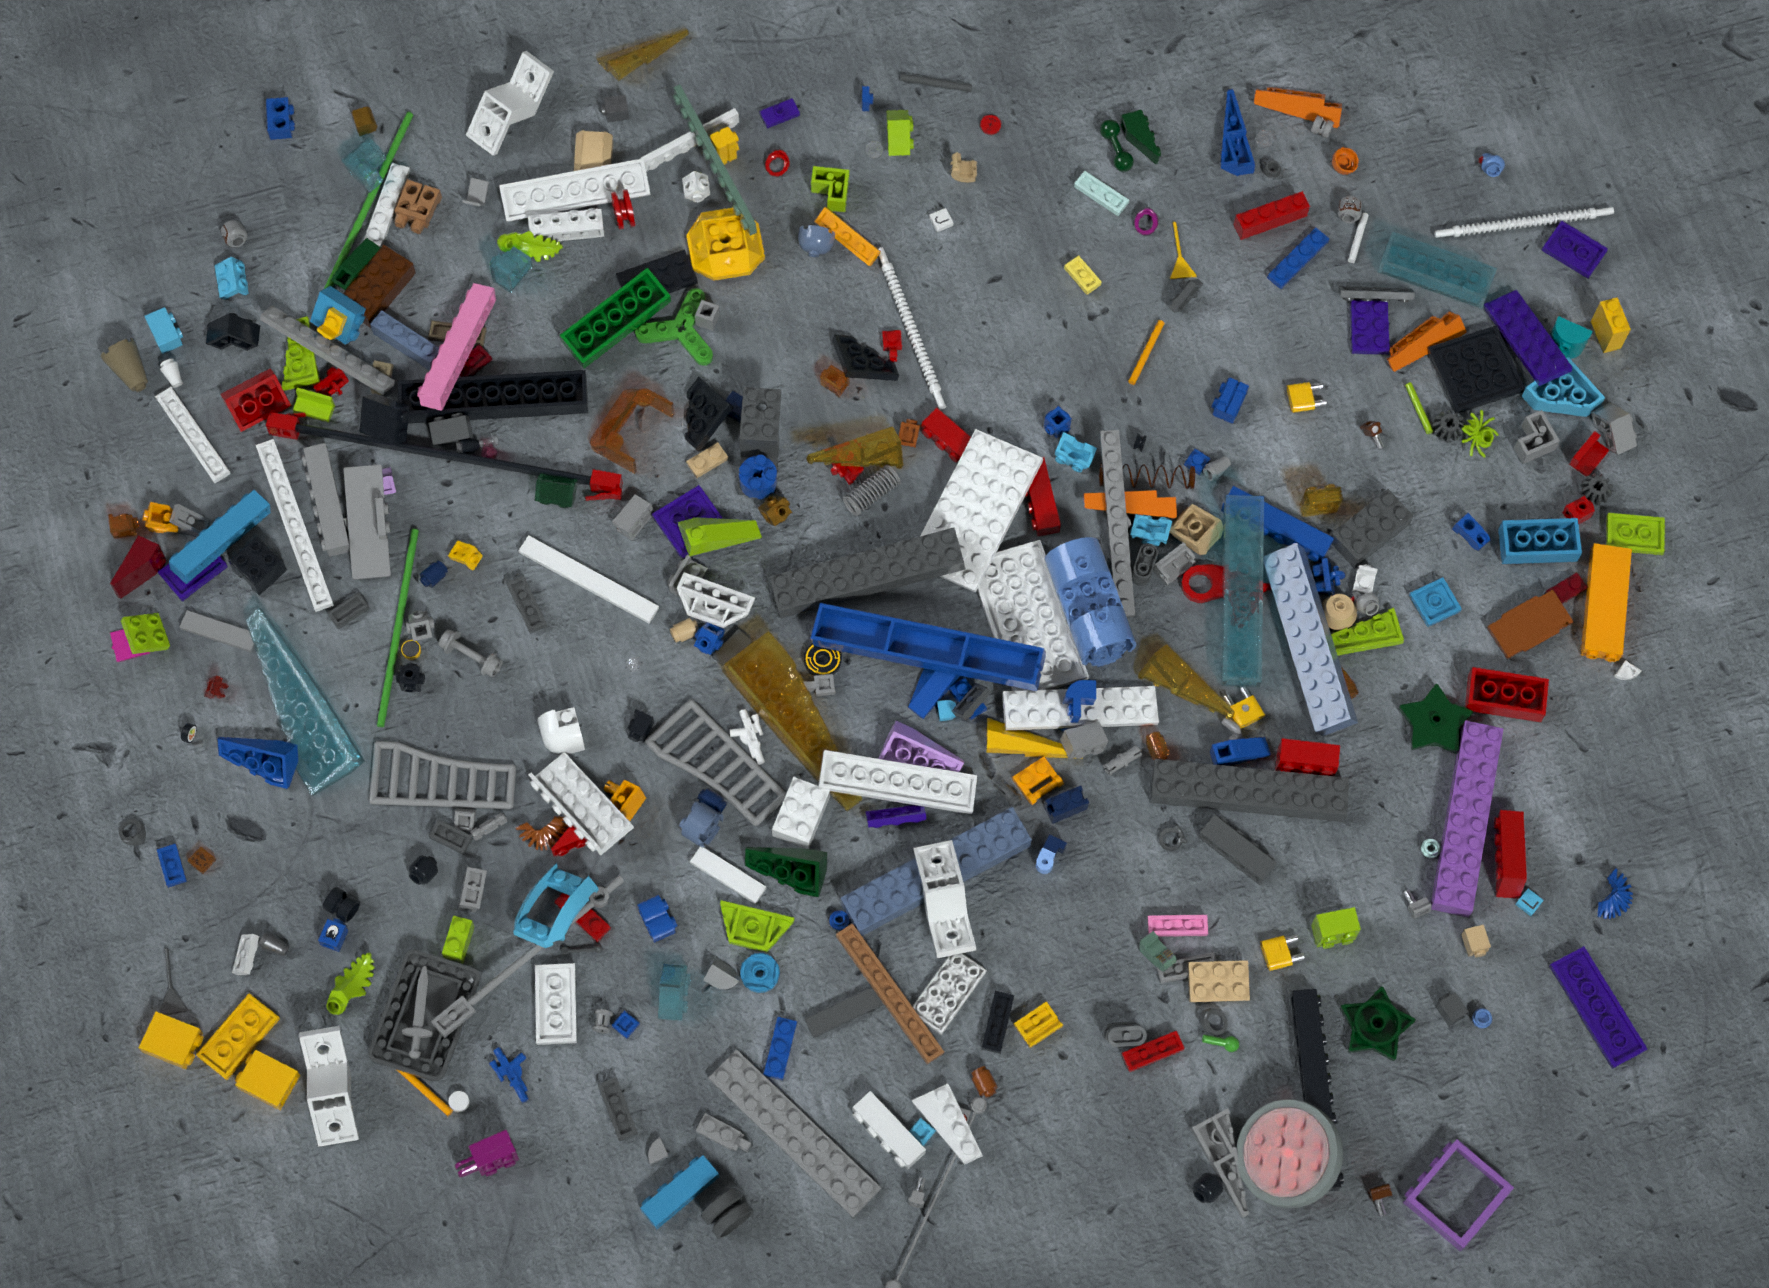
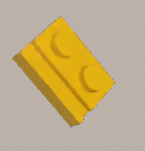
(1038, 1024)

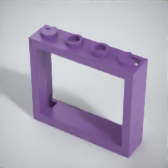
(1432, 1220)

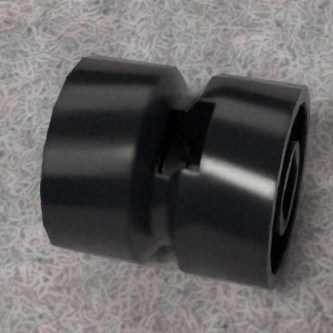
(339, 903)

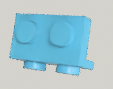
(231, 278)

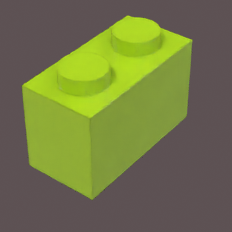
(458, 939)

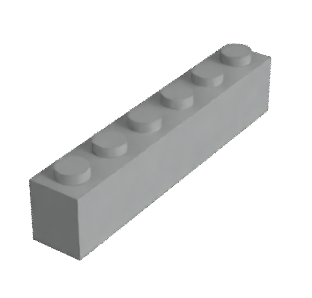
(327, 500)

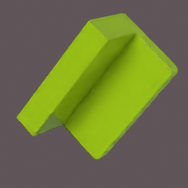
(314, 405)

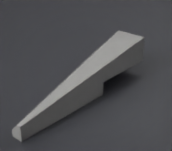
(1218, 1145)

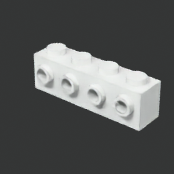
(567, 225)

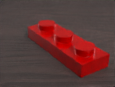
(589, 922)
(1152, 1051)

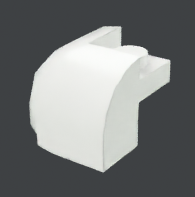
(561, 731)

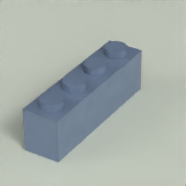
(404, 339)

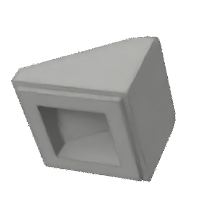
(465, 819)

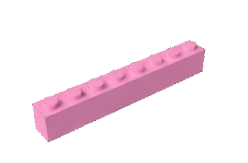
(457, 346)

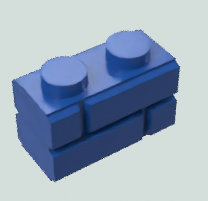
(1230, 400)

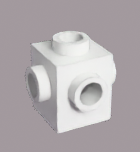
(696, 186)

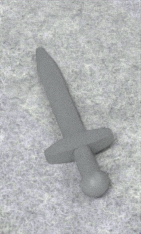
(417, 1031)

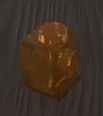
(834, 374)
(123, 525)

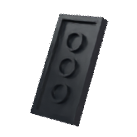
(671, 271)

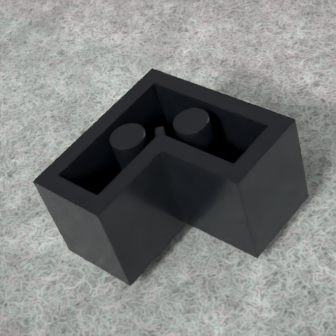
(233, 331)

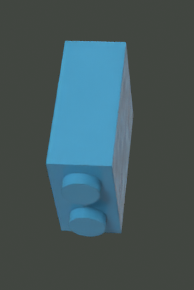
(333, 298)

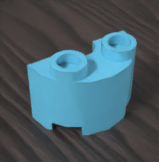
(1074, 453)
(1151, 530)

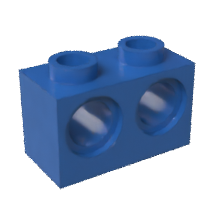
(276, 118)

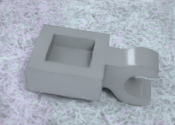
(822, 685)

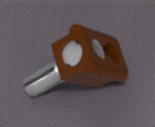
(1373, 429)
(1377, 1193)

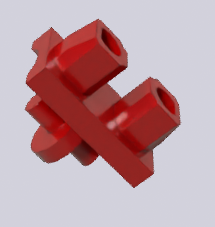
(333, 383)
(850, 473)

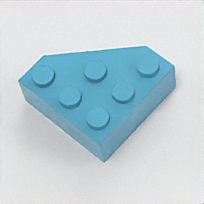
(1565, 395)

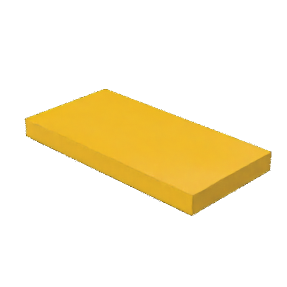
(237, 1036)

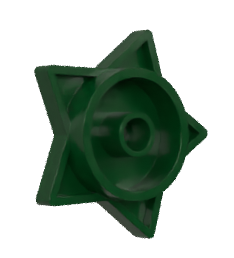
(1431, 733)
(1381, 1011)

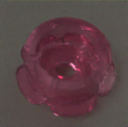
(489, 451)

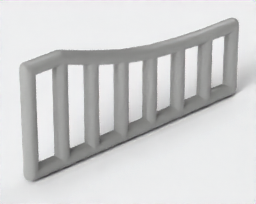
(435, 761)
(699, 772)

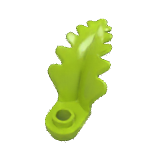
(529, 245)
(351, 984)

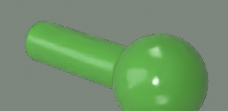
(1230, 1044)

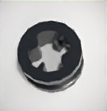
(1139, 442)

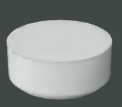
(458, 1101)

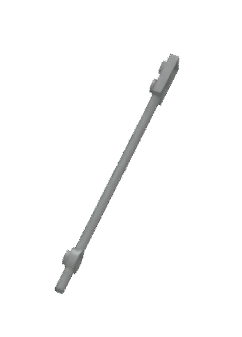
(462, 1009)

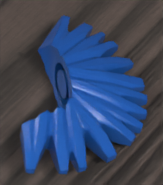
(1617, 899)

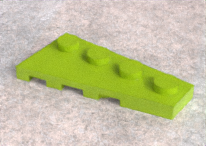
(300, 364)

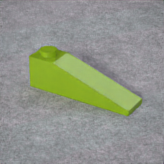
(713, 533)

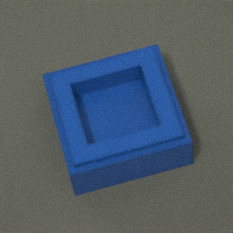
(625, 1024)

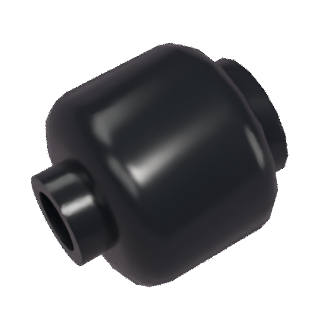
(423, 870)
(1208, 1188)

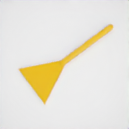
(1181, 267)

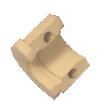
(963, 170)

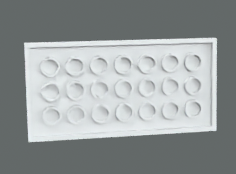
(983, 502)
(1026, 610)

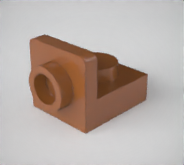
(909, 432)

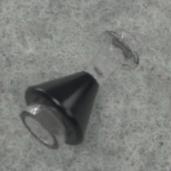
(470, 445)

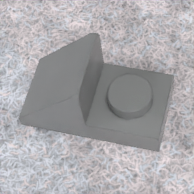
(188, 520)

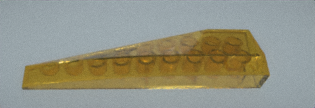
(778, 695)

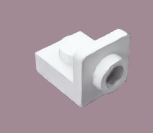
(1364, 579)

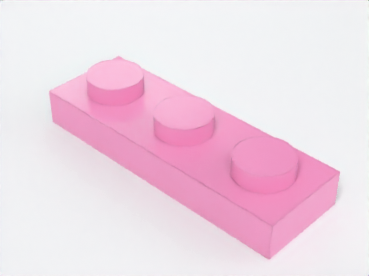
(1178, 925)

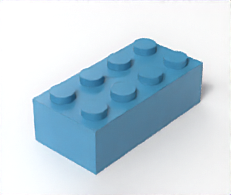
(1539, 541)

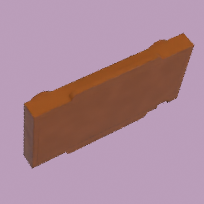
(1529, 624)

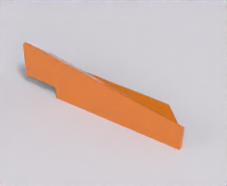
(1299, 104)
(1429, 333)
(1137, 503)

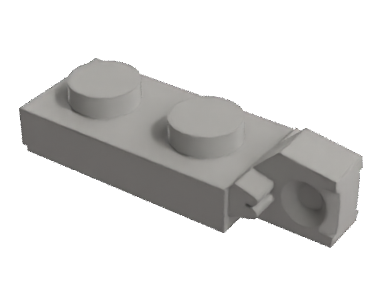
(722, 1134)

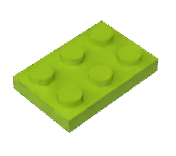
(1636, 532)

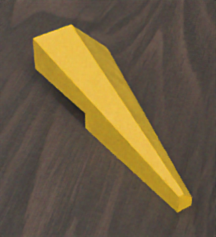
(1020, 742)

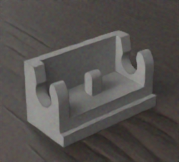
(633, 517)
(1174, 564)
(472, 889)

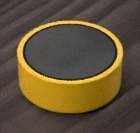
(411, 650)

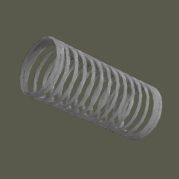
(852, 501)

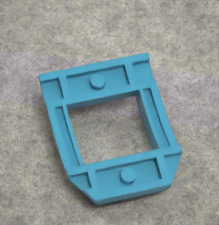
(562, 881)

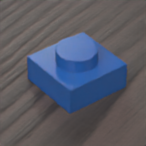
(867, 98)
(1198, 460)

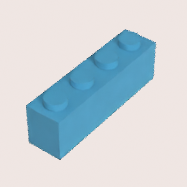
(679, 1192)

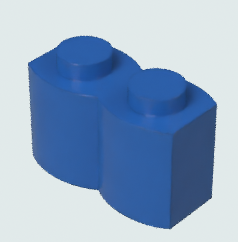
(656, 918)

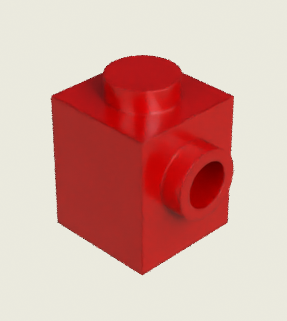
(1580, 508)

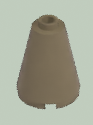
(126, 364)

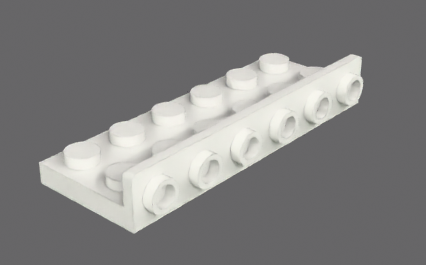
(581, 804)

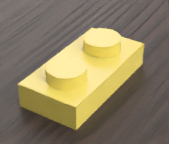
(1082, 275)

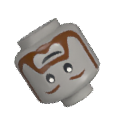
(1349, 209)
(233, 233)

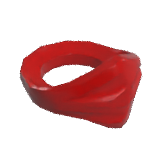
(777, 154)

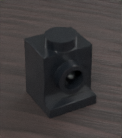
(640, 726)

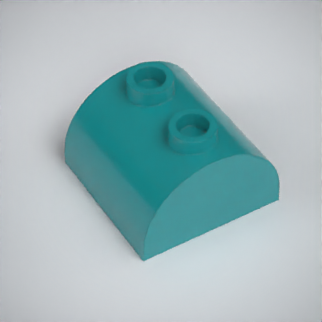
(1570, 337)

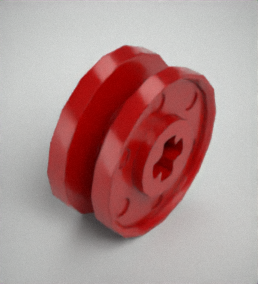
(623, 209)

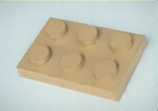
(1218, 981)

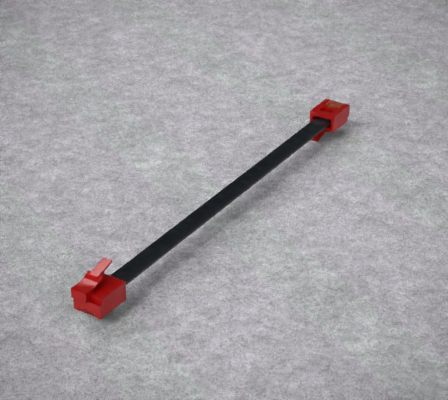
(602, 482)

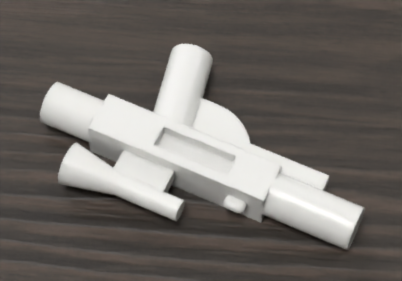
(748, 736)

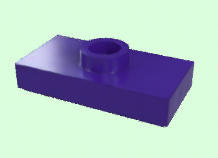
(779, 113)

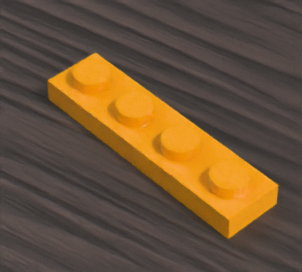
(848, 236)

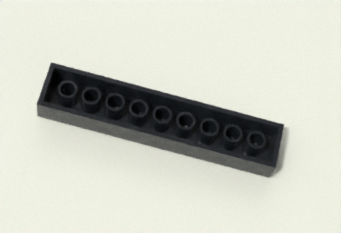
(503, 396)

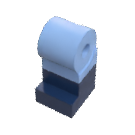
(1045, 859)

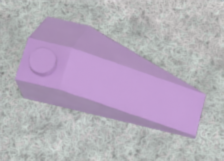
(914, 748)

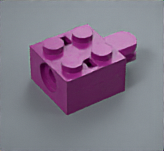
(489, 1155)

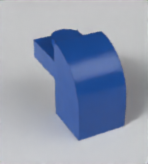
(1079, 693)

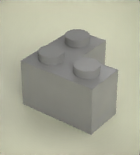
(1616, 426)
(1539, 439)

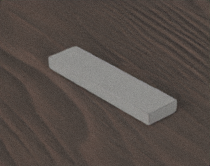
(217, 631)

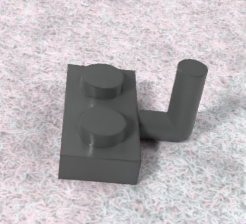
(1189, 291)

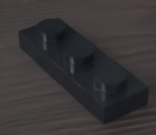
(997, 1022)

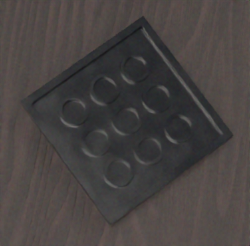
(1476, 369)

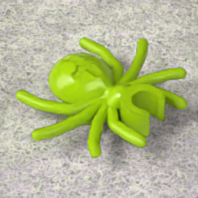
(1481, 434)

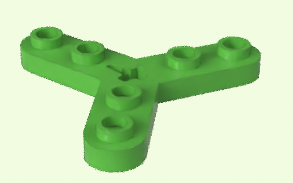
(688, 338)

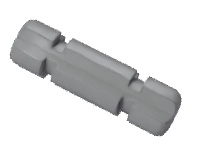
(488, 826)

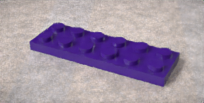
(1527, 337)
(1598, 1007)

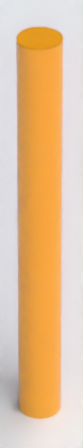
(1146, 352)
(427, 1092)

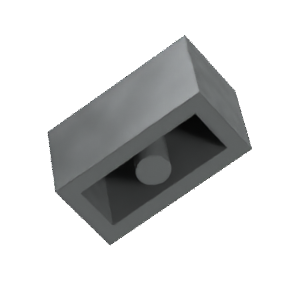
(451, 429)

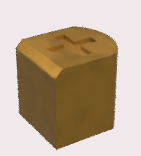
(364, 120)

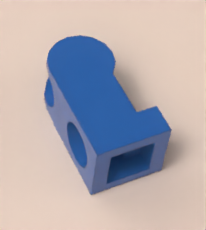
(1471, 532)

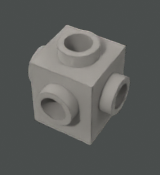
(420, 625)

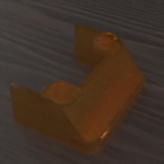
(606, 438)

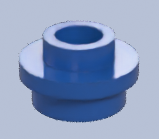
(839, 926)

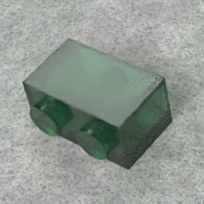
(555, 490)

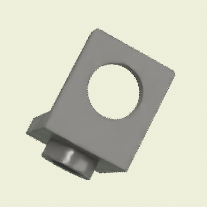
(477, 192)

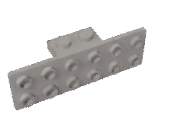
(367, 522)

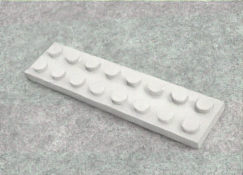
(574, 189)
(1112, 708)
(897, 782)

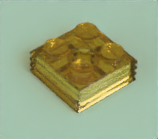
(1321, 501)

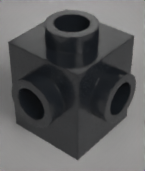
(410, 678)

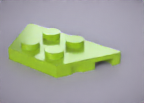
(753, 927)

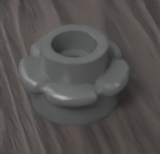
(1272, 165)

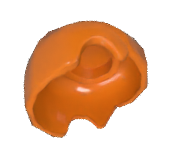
(1345, 161)

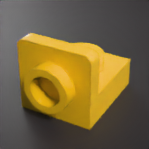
(333, 324)
(465, 554)

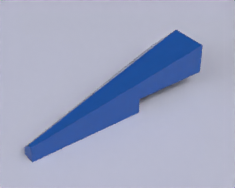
(1236, 152)

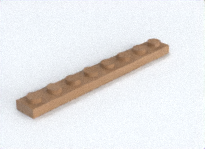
(889, 994)

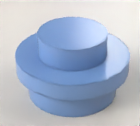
(1482, 1018)

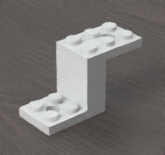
(509, 103)
(944, 899)
(328, 1086)

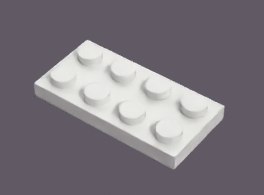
(555, 1004)

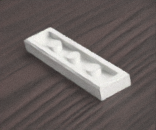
(728, 875)

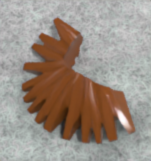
(545, 834)

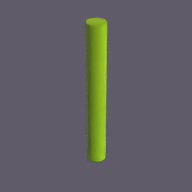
(1419, 409)

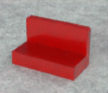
(1589, 455)

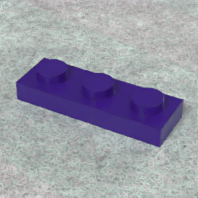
(895, 816)

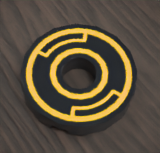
(815, 668)

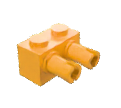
(625, 797)

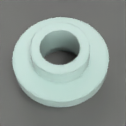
(1433, 843)

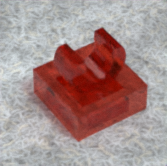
(213, 688)

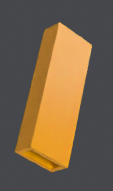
(1606, 602)

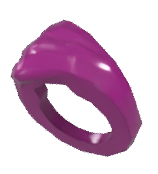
(1150, 212)

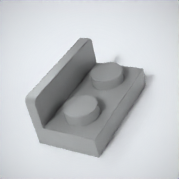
(688, 566)

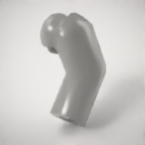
(1234, 728)

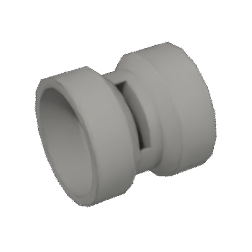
(1326, 128)

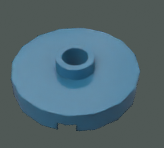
(763, 963)

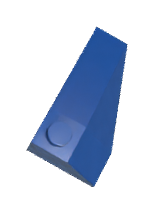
(929, 690)
(268, 758)

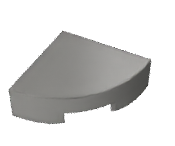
(657, 1152)

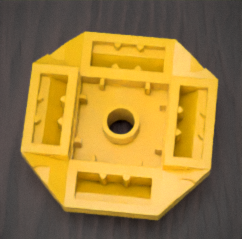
(723, 260)

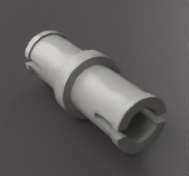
(1122, 760)

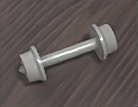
(449, 641)

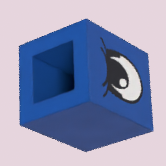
(333, 934)

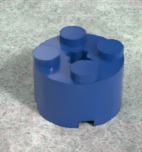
(749, 476)

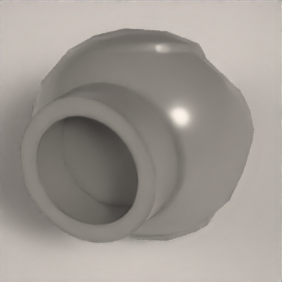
(1365, 603)

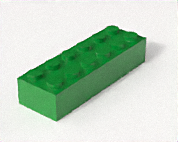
(615, 318)

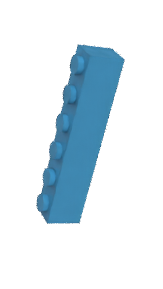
(219, 536)

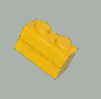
(725, 144)

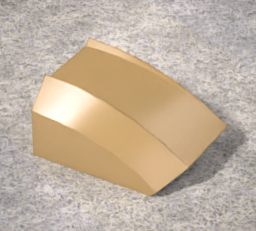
(592, 149)
(1197, 529)

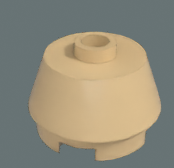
(1339, 611)

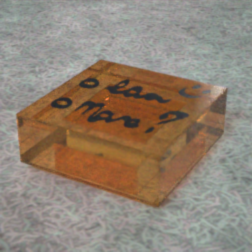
(201, 860)

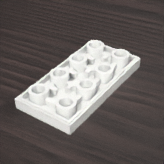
(948, 991)

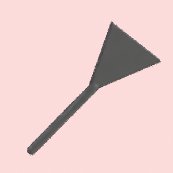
(171, 1002)

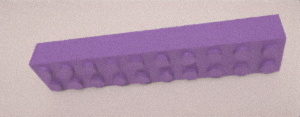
(1466, 819)

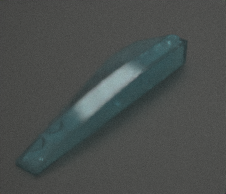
(305, 714)

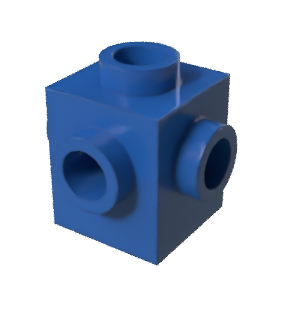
(1057, 422)
(709, 638)

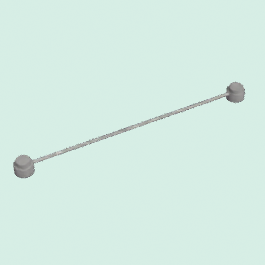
(978, 1106)

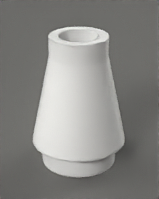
(171, 372)

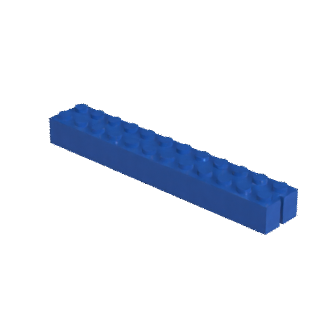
(928, 647)

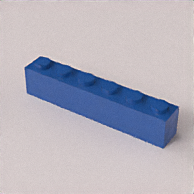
(1290, 530)

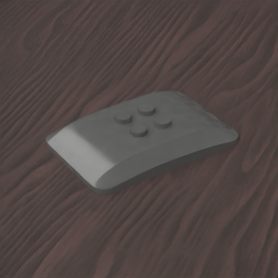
(445, 985)

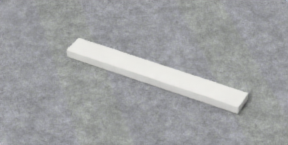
(588, 579)

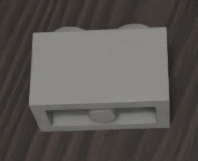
(1084, 740)

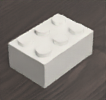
(800, 813)

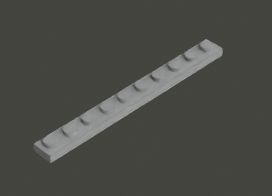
(1117, 518)

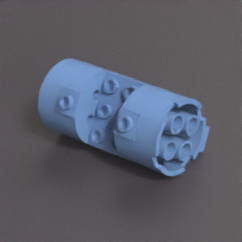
(1090, 601)

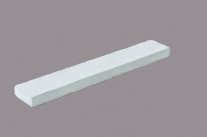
(192, 435)

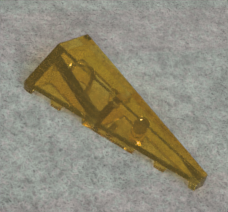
(1170, 671)

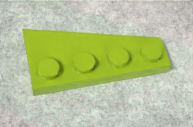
(1372, 634)

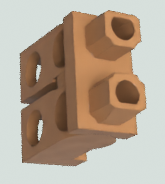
(416, 206)

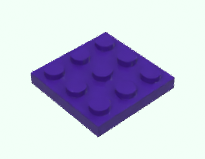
(688, 506)

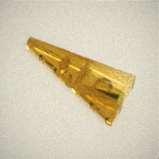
(628, 59)
(872, 449)

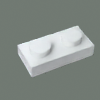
(245, 954)

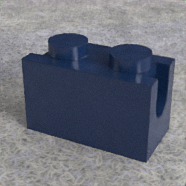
(1066, 804)

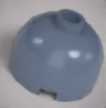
(816, 240)

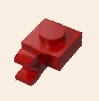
(892, 343)

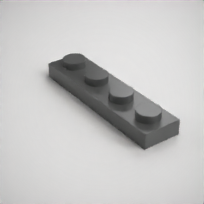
(1370, 293)

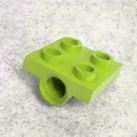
(145, 633)

